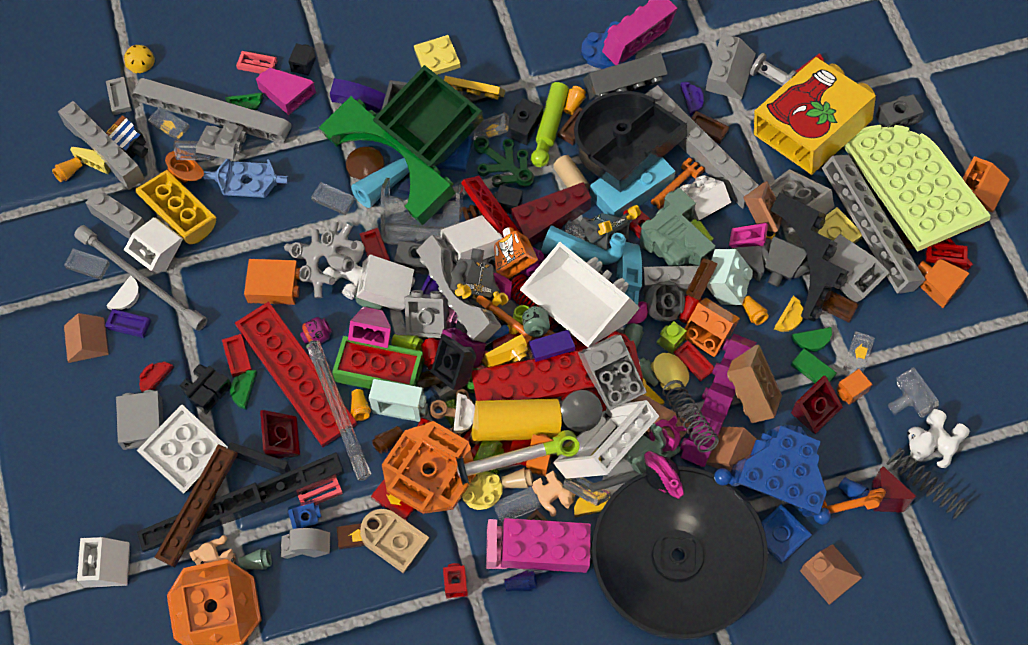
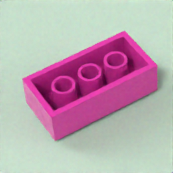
(638, 30)
(545, 545)

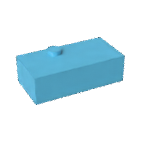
(638, 192)

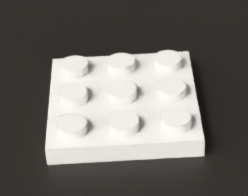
(180, 448)

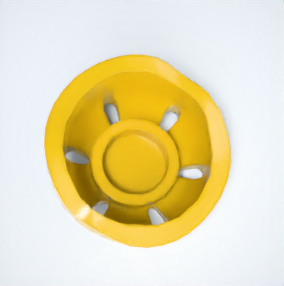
(138, 54)

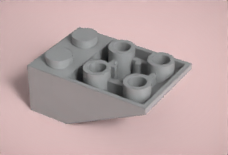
(863, 269)
(612, 371)

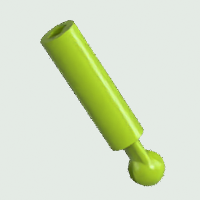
(549, 123)

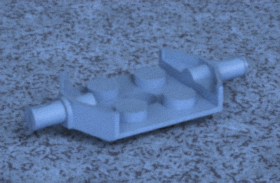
(231, 175)

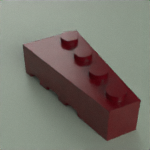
(555, 209)

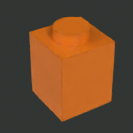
(853, 387)

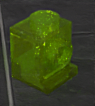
(489, 449)

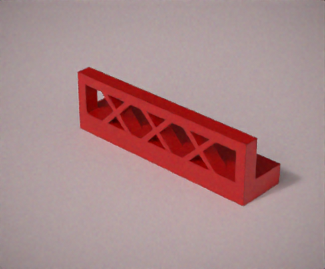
(487, 204)

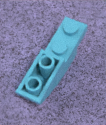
(630, 268)

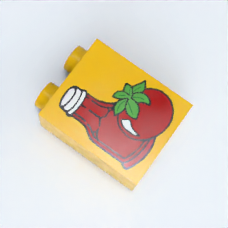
(814, 114)

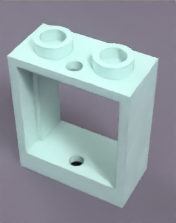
(397, 400)

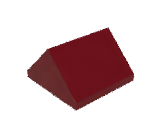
(817, 405)
(279, 434)
(897, 495)

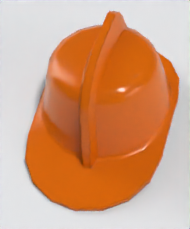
(183, 169)

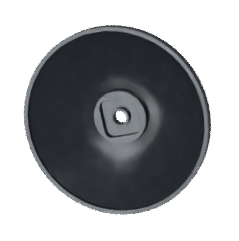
(720, 547)

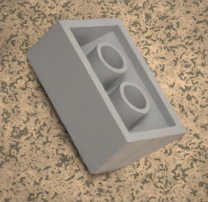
(730, 67)

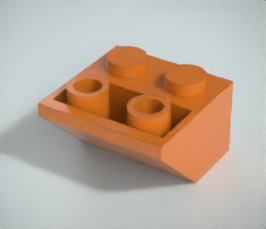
(986, 182)
(710, 326)

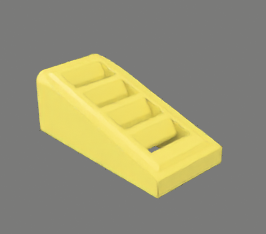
(90, 158)

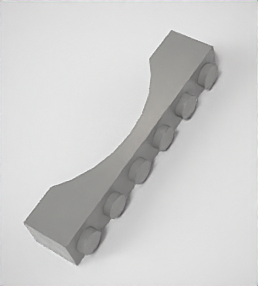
(116, 159)
(438, 259)

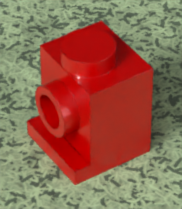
(456, 590)

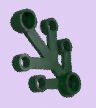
(504, 164)

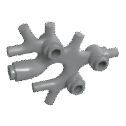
(312, 253)

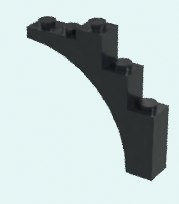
(819, 250)

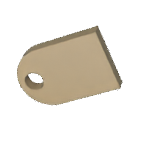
(393, 539)

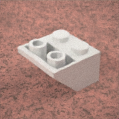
(708, 194)
(154, 245)
(103, 562)

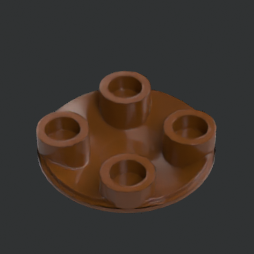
(364, 162)

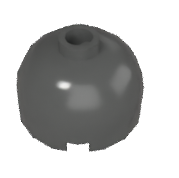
(664, 301)

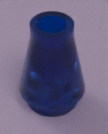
(521, 582)

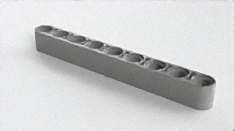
(211, 110)

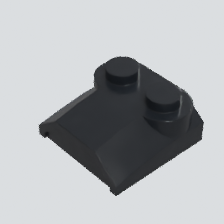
(453, 363)

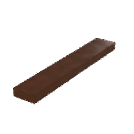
(196, 505)

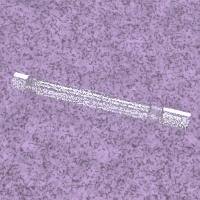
(339, 412)

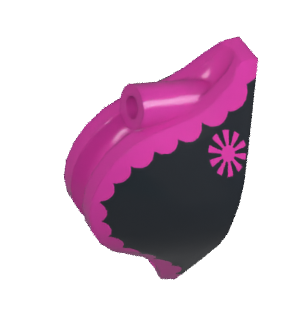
(663, 474)

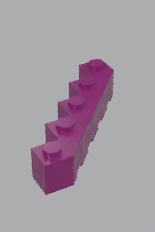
(717, 401)

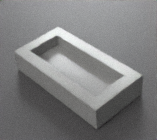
(118, 95)

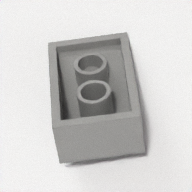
(804, 191)

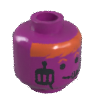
(316, 330)

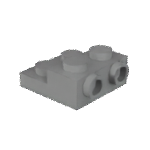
(222, 142)
(426, 313)

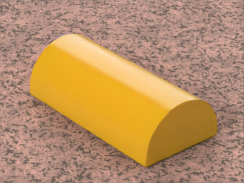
(178, 207)
(516, 419)

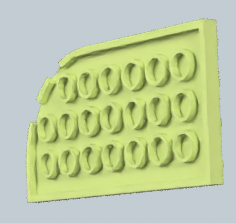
(916, 184)

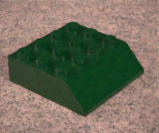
(429, 117)

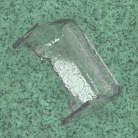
(401, 226)

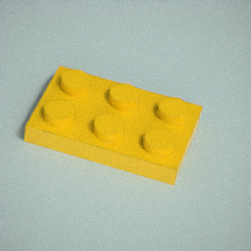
(475, 87)

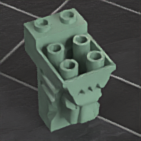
(673, 235)

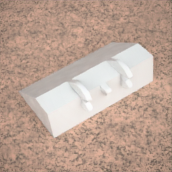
(580, 295)

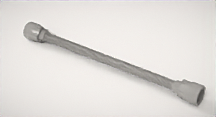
(193, 318)

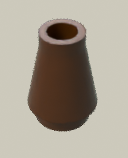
(386, 440)

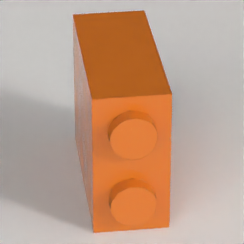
(272, 281)

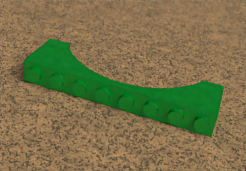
(427, 187)

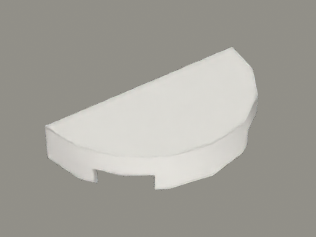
(126, 296)
(464, 414)

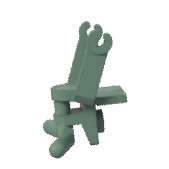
(635, 455)

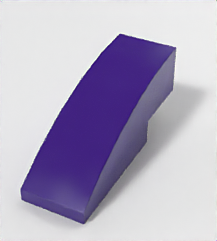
(343, 89)

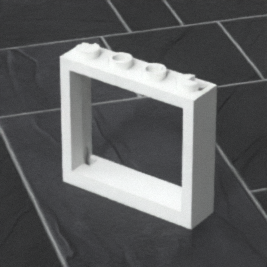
(632, 422)

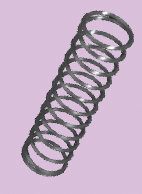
(694, 416)
(921, 488)

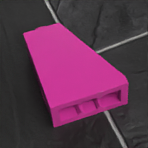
(285, 89)
(370, 327)

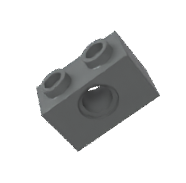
(908, 108)

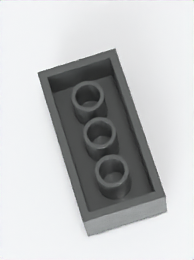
(626, 76)

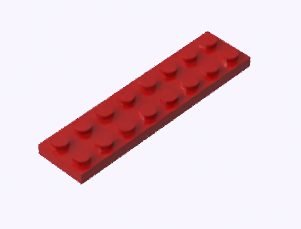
(291, 370)

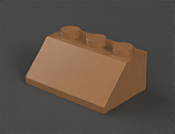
(755, 385)

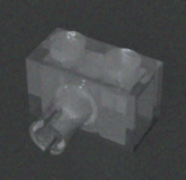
(915, 394)

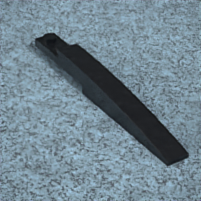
(251, 499)

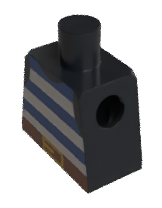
(128, 138)

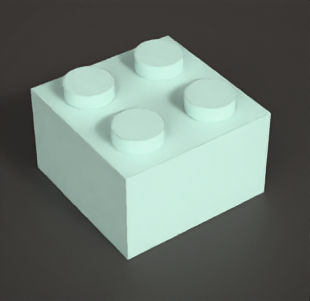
(730, 277)

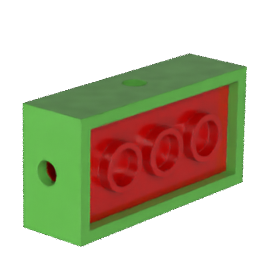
(361, 363)

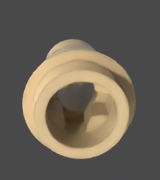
(518, 479)

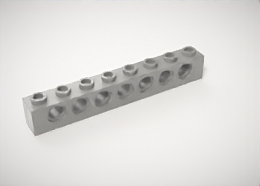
(873, 223)

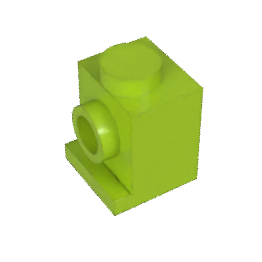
(672, 337)

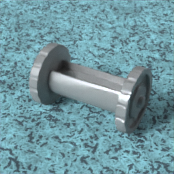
(773, 73)

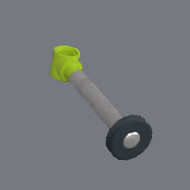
(519, 455)

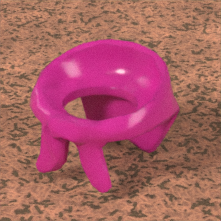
(671, 444)

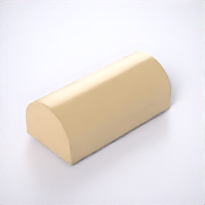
(569, 172)

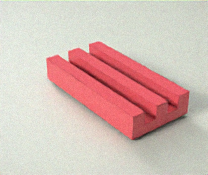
(255, 65)
(327, 496)

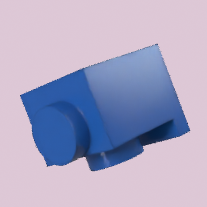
(296, 511)

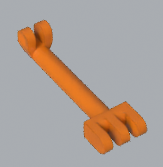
(688, 170)
(486, 303)
(871, 501)

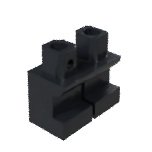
(206, 388)

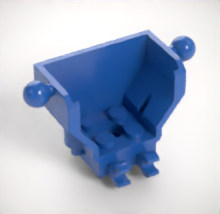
(783, 467)

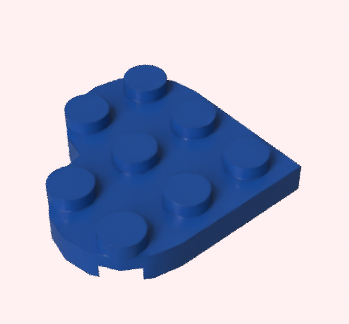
(593, 47)

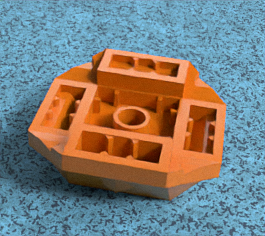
(422, 449)
(236, 601)

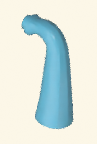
(368, 189)
(583, 248)

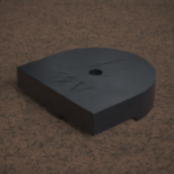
(625, 136)

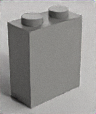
(138, 417)

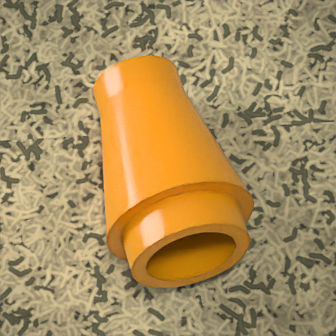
(574, 99)
(66, 169)
(755, 311)
(359, 406)

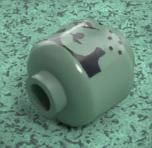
(536, 321)

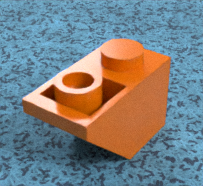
(539, 465)

